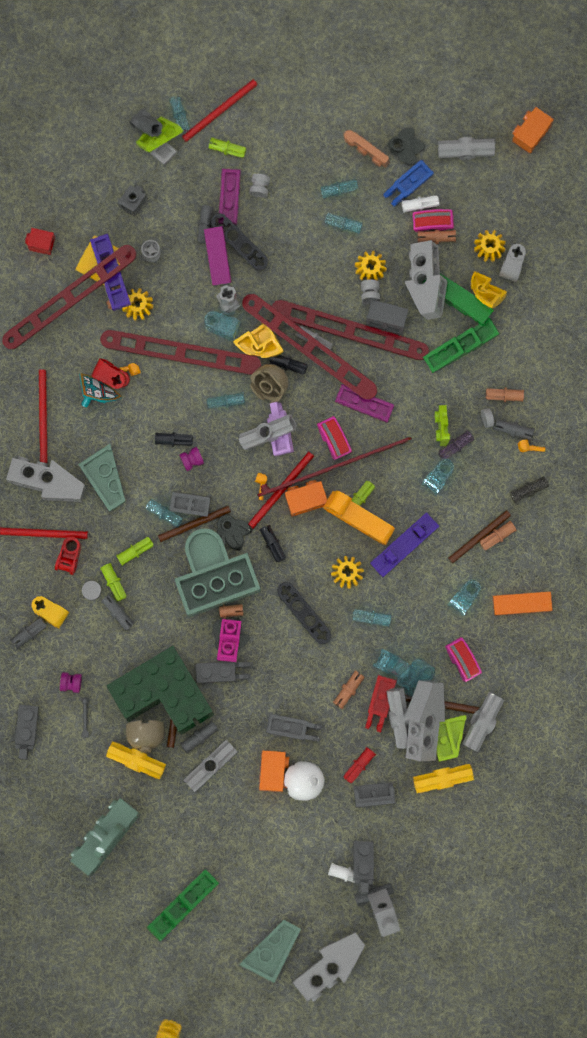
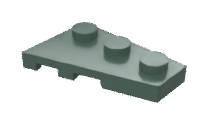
(104, 477)
(272, 952)

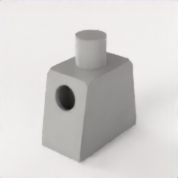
(385, 917)

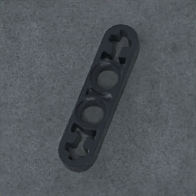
(242, 239)
(306, 611)

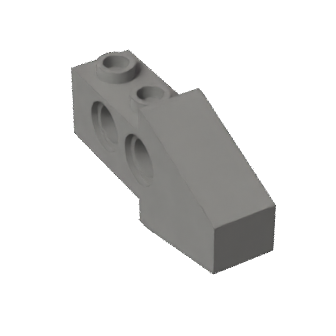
(430, 295)
(61, 487)
(424, 716)
(343, 953)

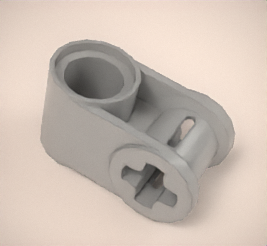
(512, 265)

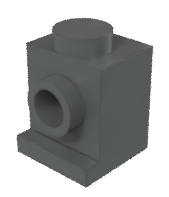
(129, 205)

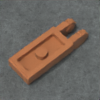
(365, 147)

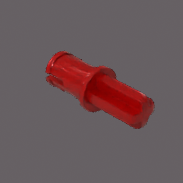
(359, 765)

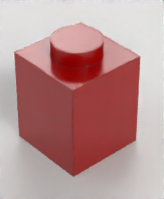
(40, 241)

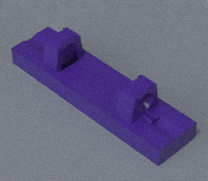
(102, 249)
(404, 545)

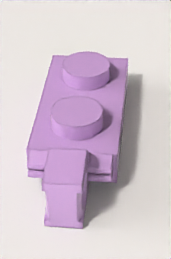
(283, 444)

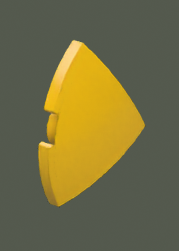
(485, 292)
(259, 342)

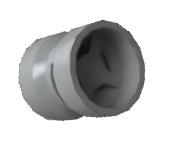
(260, 185)
(151, 247)
(370, 291)

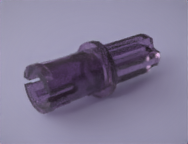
(456, 445)

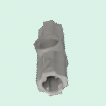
(466, 148)
(228, 300)
(258, 435)
(397, 714)
(483, 721)
(200, 775)

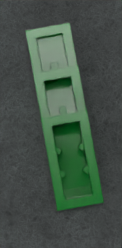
(466, 302)
(461, 345)
(182, 905)

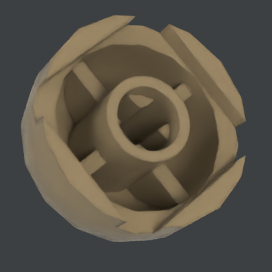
(269, 382)
(145, 735)

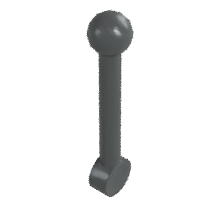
(85, 733)

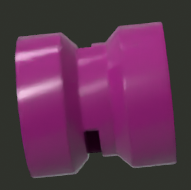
(193, 458)
(70, 682)

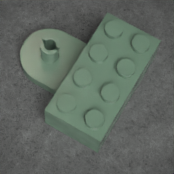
(214, 576)
(105, 837)

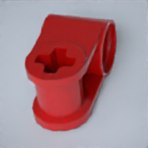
(107, 373)
(68, 557)

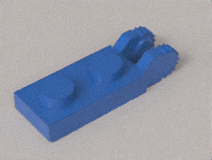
(409, 182)

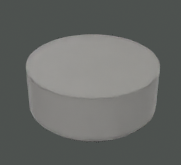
(487, 418)
(91, 590)

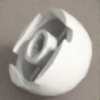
(304, 781)

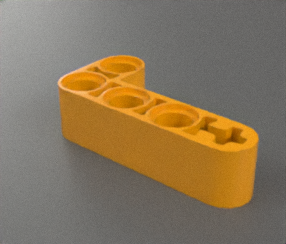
(357, 517)

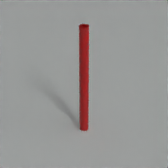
(219, 110)
(43, 416)
(276, 495)
(43, 533)

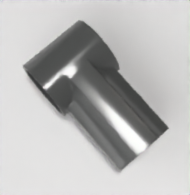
(146, 123)

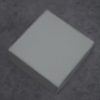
(164, 153)

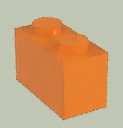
(532, 130)
(305, 498)
(272, 771)

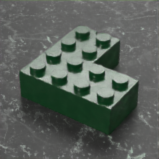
(162, 681)

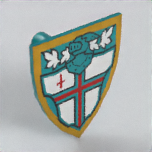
(96, 390)

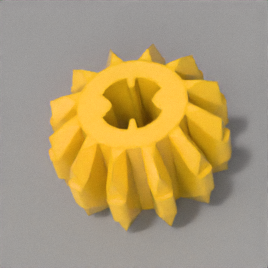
(489, 239)
(363, 264)
(144, 301)
(352, 567)
(169, 1029)

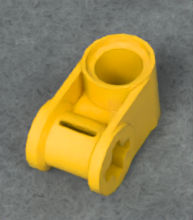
(51, 613)

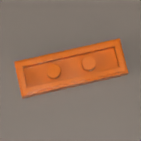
(522, 603)

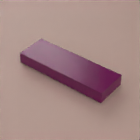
(229, 195)
(217, 255)
(372, 407)

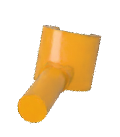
(132, 368)
(524, 446)
(261, 479)

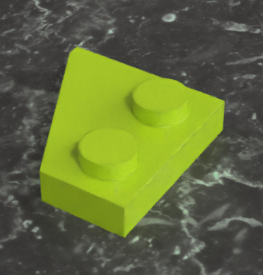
(169, 131)
(442, 419)
(450, 738)

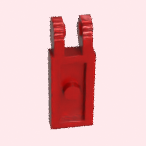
(379, 702)

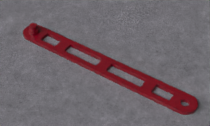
(124, 255)
(286, 307)
(248, 364)
(366, 388)
(265, 490)

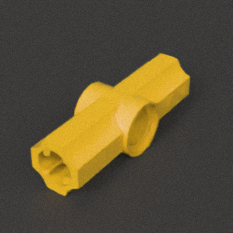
(136, 760)
(443, 778)

